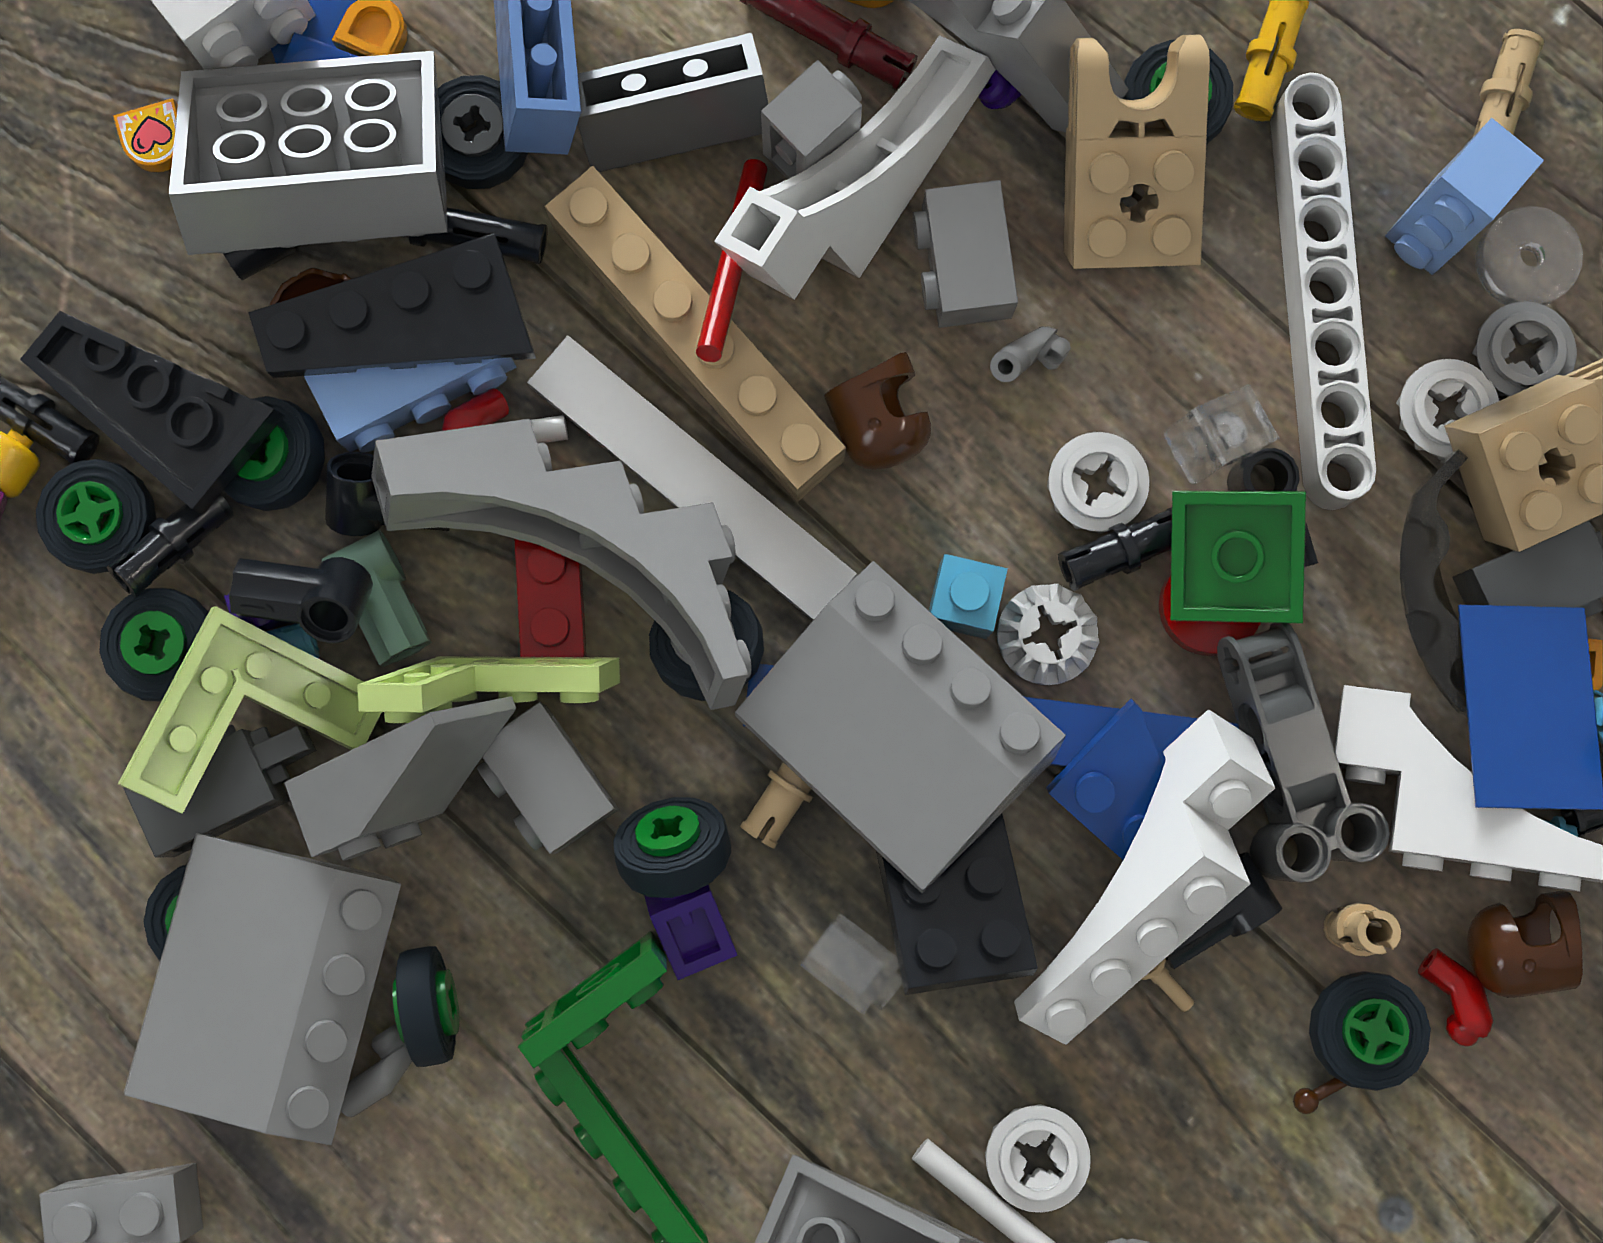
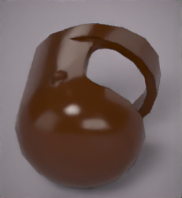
(872, 418)
(1517, 953)

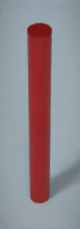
(727, 278)

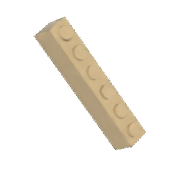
(671, 311)

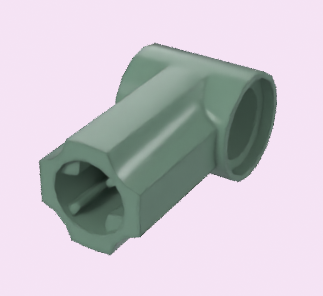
(389, 616)

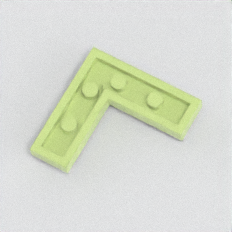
(220, 668)
(450, 679)

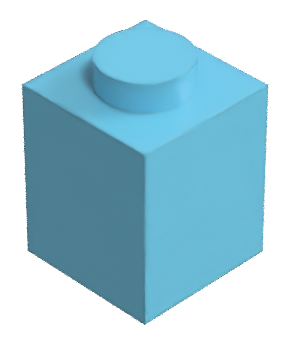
(967, 595)

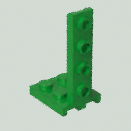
(579, 1019)

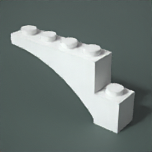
(858, 191)
(1436, 801)
(1168, 883)

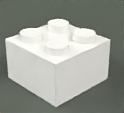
(234, 30)

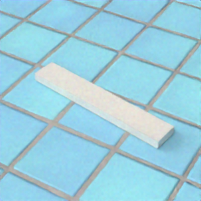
(690, 476)

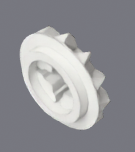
(1441, 380)
(1126, 474)
(1036, 661)
(1042, 1189)

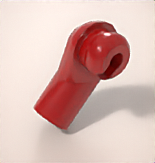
(1468, 997)

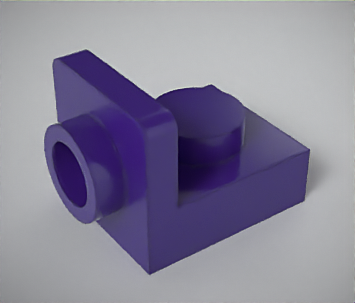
(691, 931)

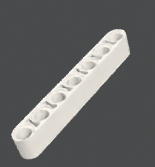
(1334, 264)

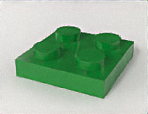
(1238, 556)

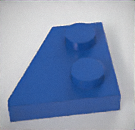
(1112, 779)

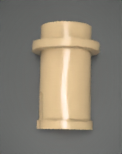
(776, 806)

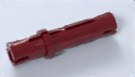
(848, 39)

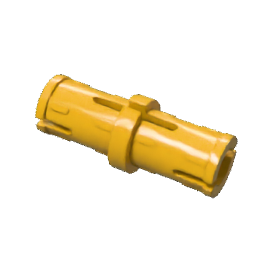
(1261, 90)

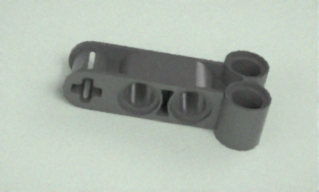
(1310, 799)

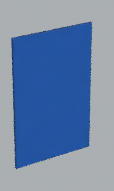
(1530, 707)

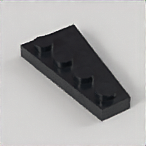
(418, 312)
(164, 416)

